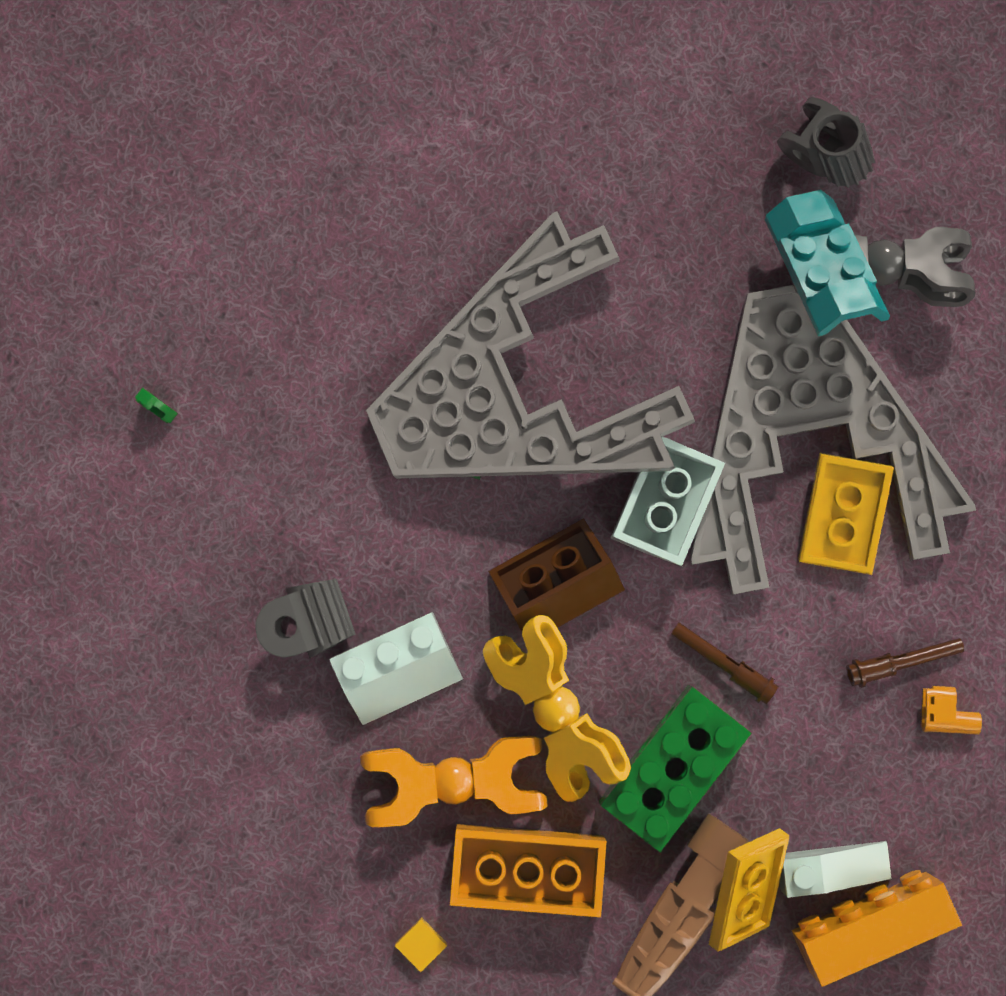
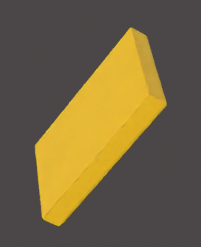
(845, 513)
(748, 889)

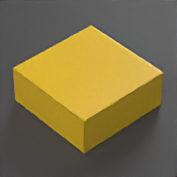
(421, 944)

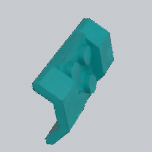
(824, 261)

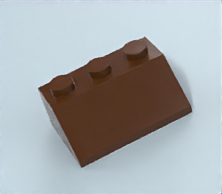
(558, 577)

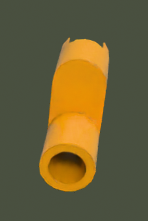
(941, 716)

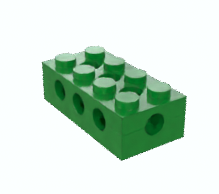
(700, 768)

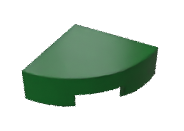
(155, 405)

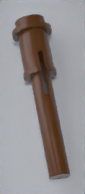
(886, 665)
(740, 672)

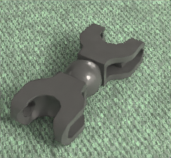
(922, 265)

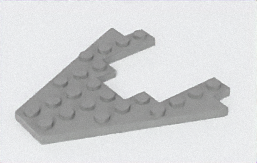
(797, 383)
(460, 407)

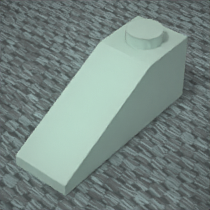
(834, 868)

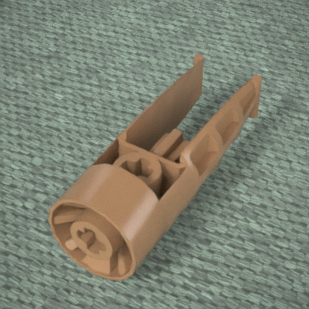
(680, 913)

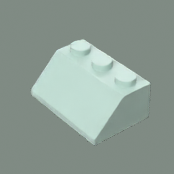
(668, 505)
(396, 668)

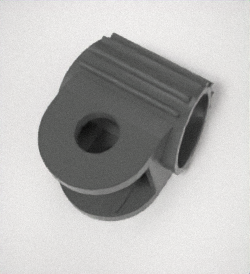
(829, 161)
(319, 619)

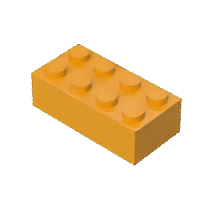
(528, 870)
(875, 926)

